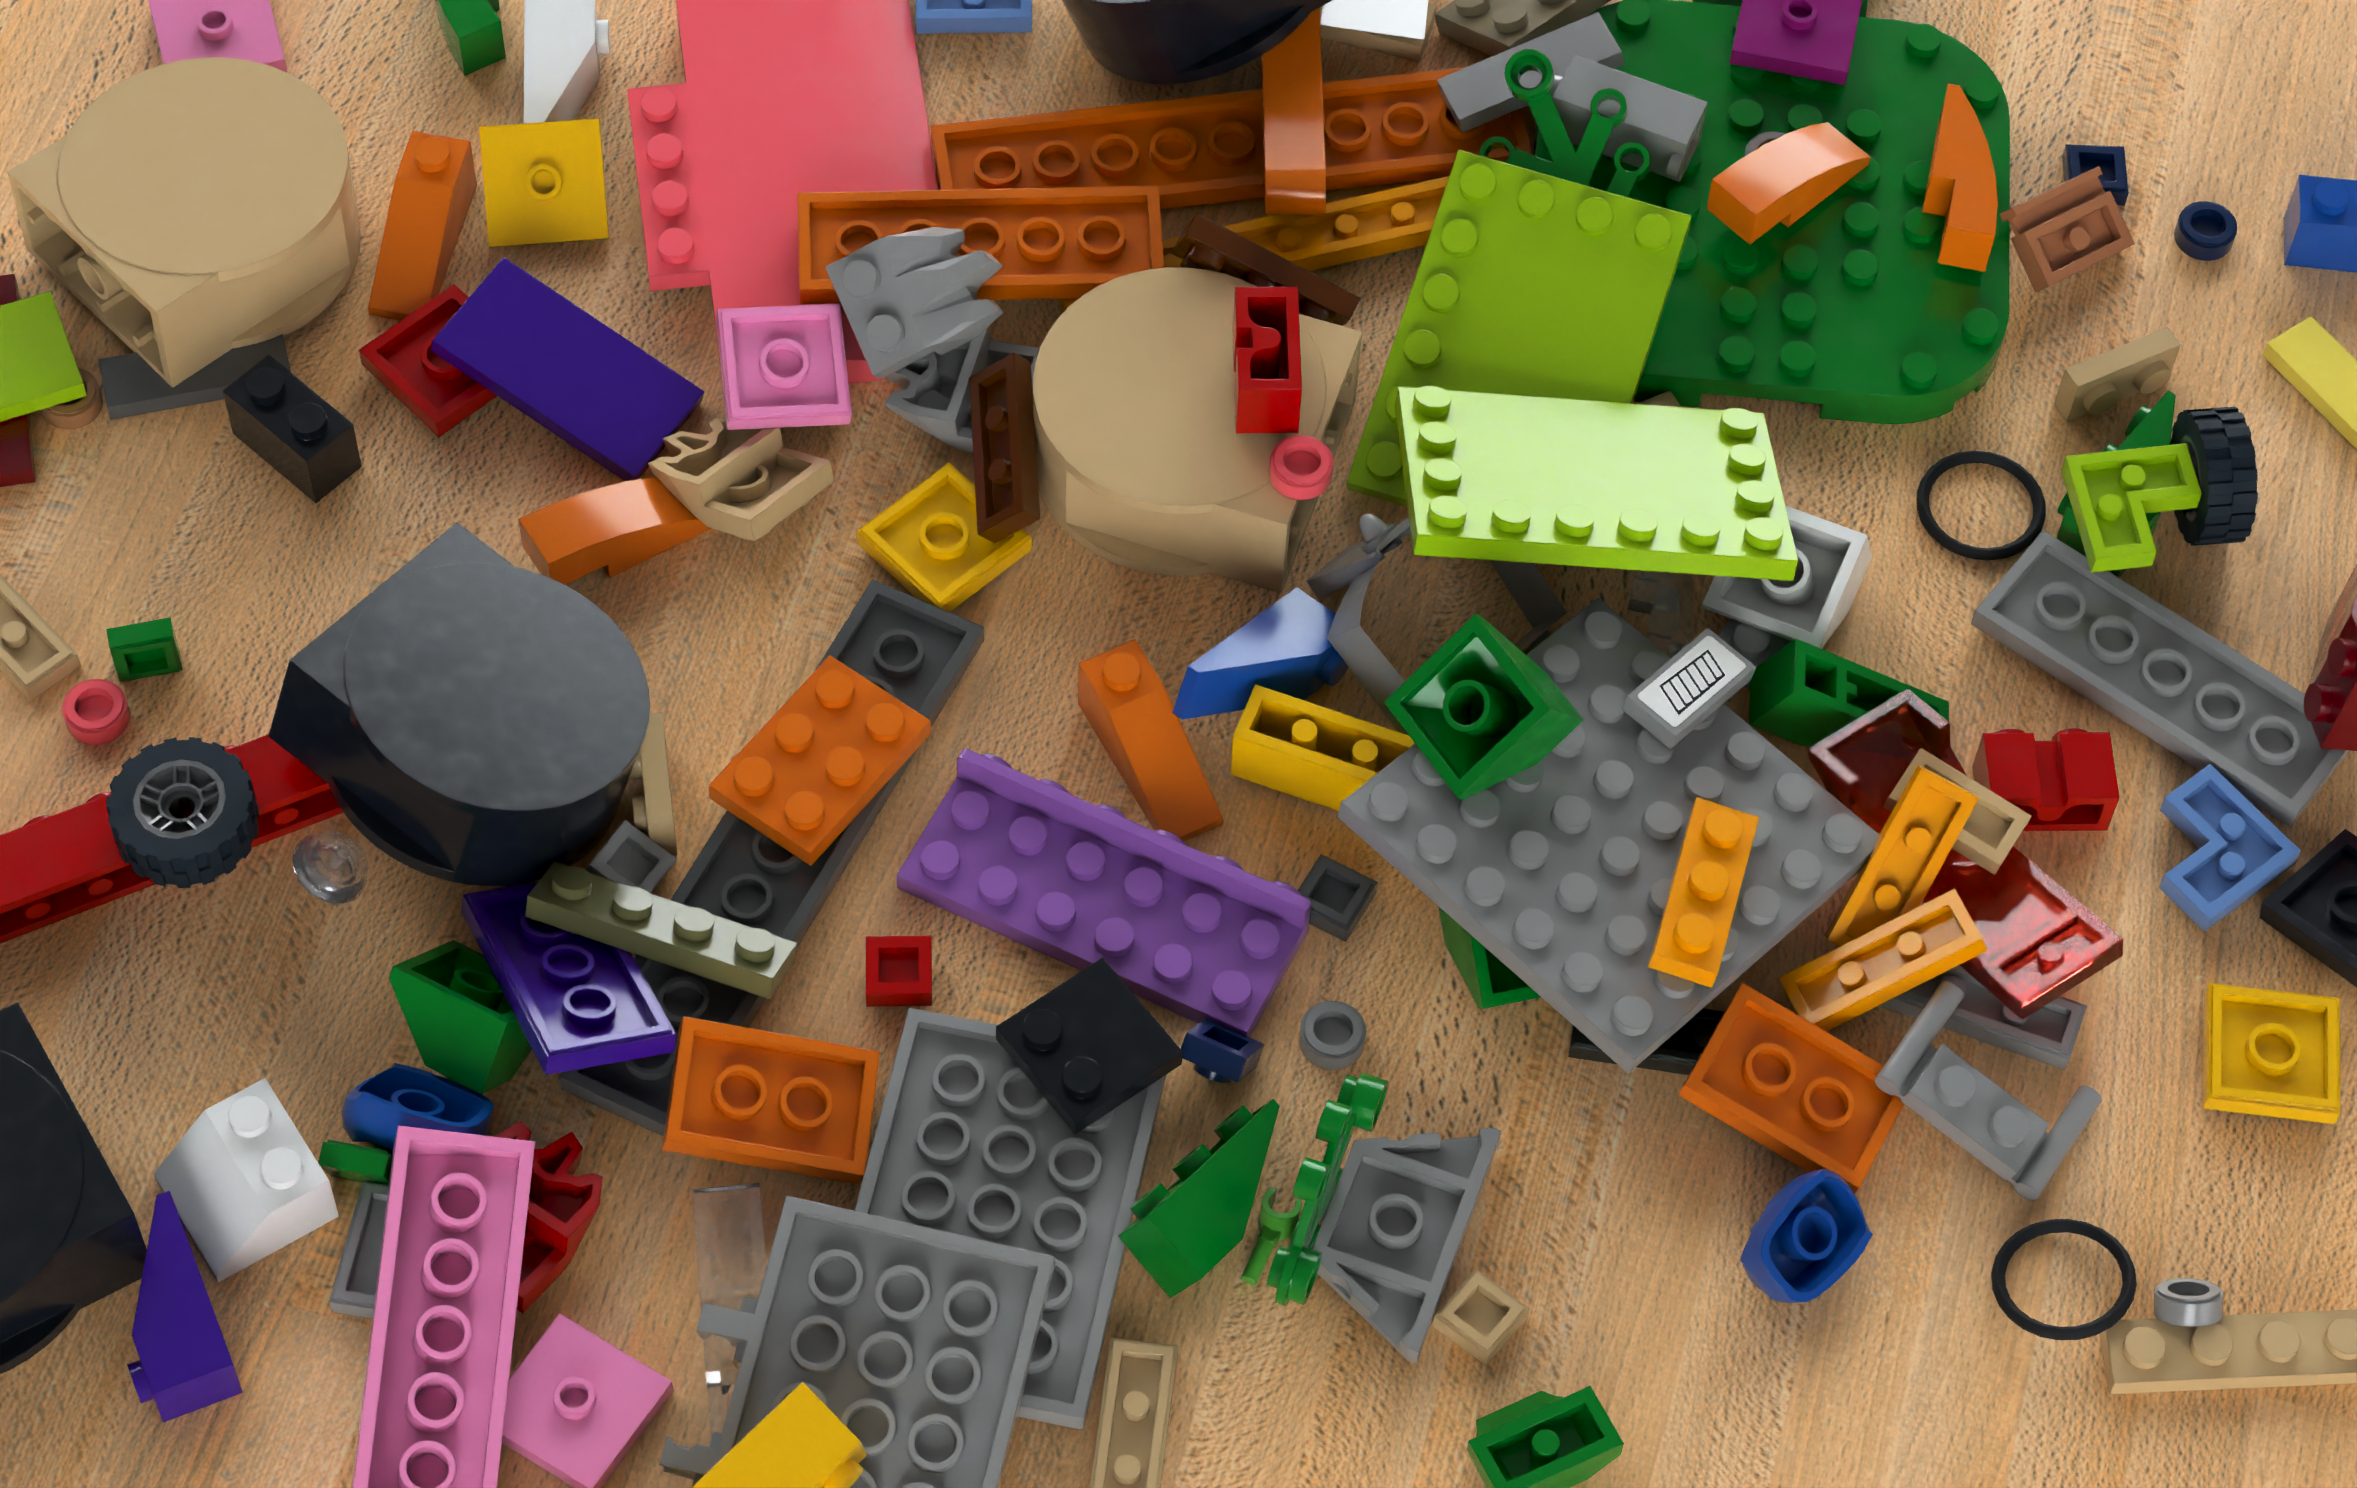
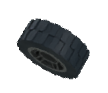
(2225, 472)
(152, 797)

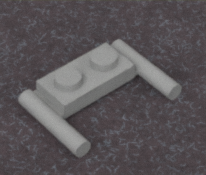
(1976, 1109)

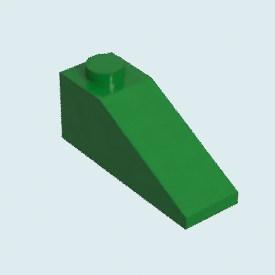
(1814, 693)

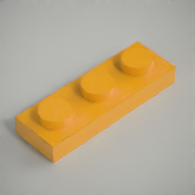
(1904, 855)
(1703, 892)
(1884, 962)

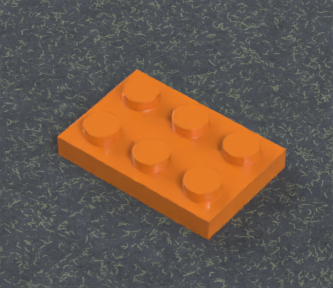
(820, 760)
(1792, 1088)
(771, 1100)

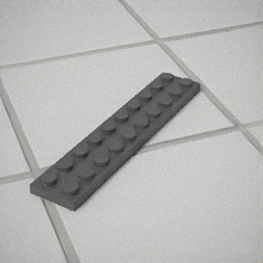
(751, 880)

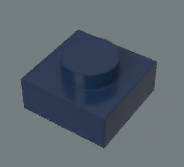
(1220, 1052)

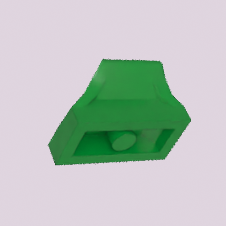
(1544, 1441)

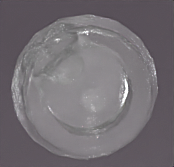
(331, 866)

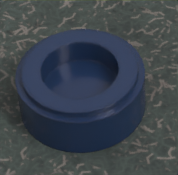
(2205, 230)

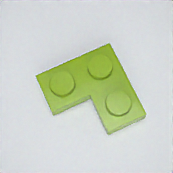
(2115, 492)

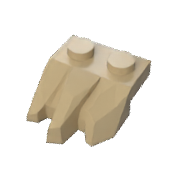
(740, 477)

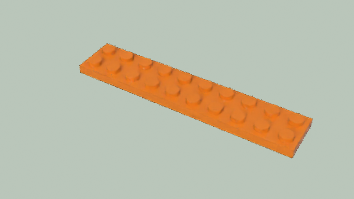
(1213, 144)

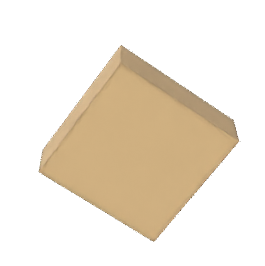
(1480, 1317)

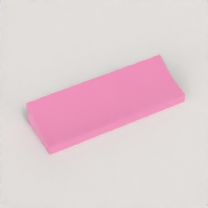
(444, 1311)

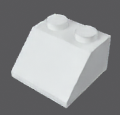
(1819, 597)
(245, 1181)

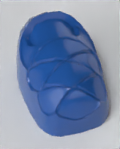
(412, 1100)
(1806, 1238)

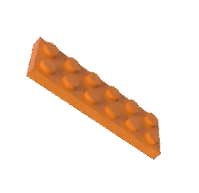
(1045, 238)

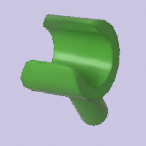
(1273, 1228)

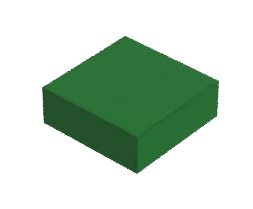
(144, 649)
(355, 1162)

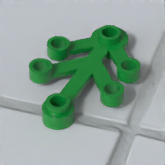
(1567, 163)
(1357, 1106)

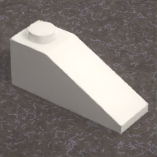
(561, 57)

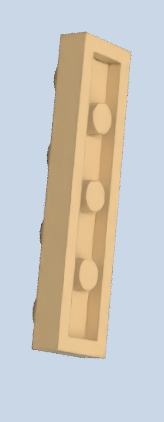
(2232, 1352)

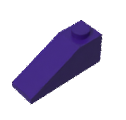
(175, 1326)

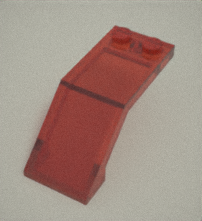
(2032, 927)

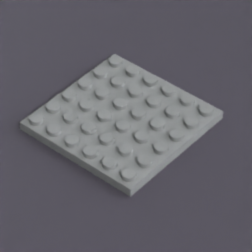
(1579, 852)

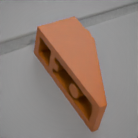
(422, 223)
(1146, 740)

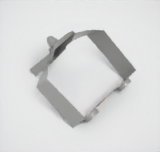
(1356, 567)

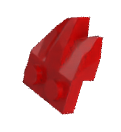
(556, 1214)

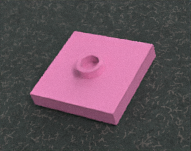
(217, 30)
(783, 366)
(580, 1404)

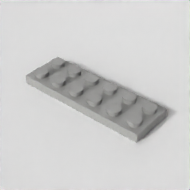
(2160, 675)

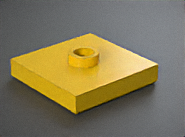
(544, 182)
(934, 543)
(2271, 1053)

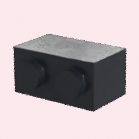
(292, 428)

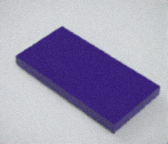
(567, 371)
(569, 993)

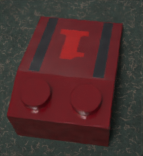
(2332, 690)

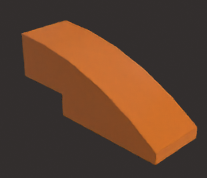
(1784, 179)
(1962, 185)
(606, 529)

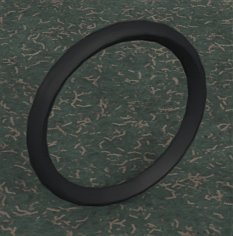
(1968, 551)
(2070, 1332)

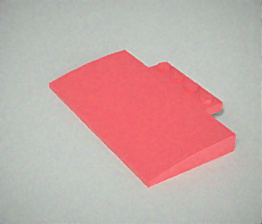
(769, 110)

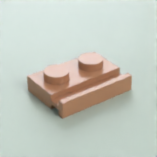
(2067, 229)

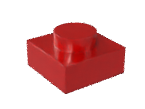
(898, 971)

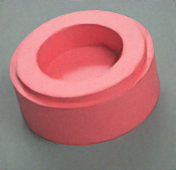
(1301, 467)
(96, 712)

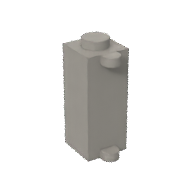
(1657, 116)

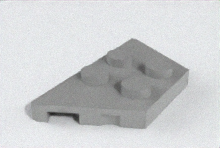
(1401, 1227)

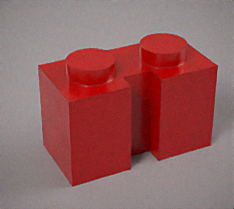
(1267, 360)
(2057, 782)

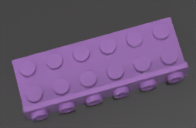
(1099, 886)

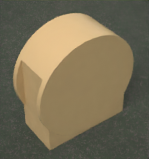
(196, 209)
(1144, 435)

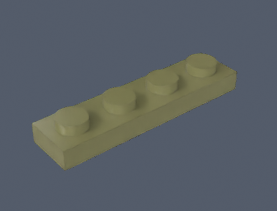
(661, 929)

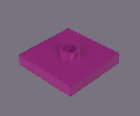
(1797, 37)

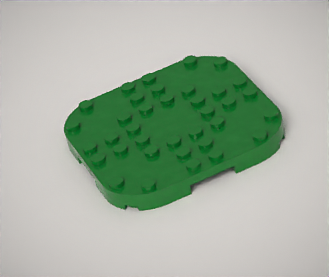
(1852, 292)

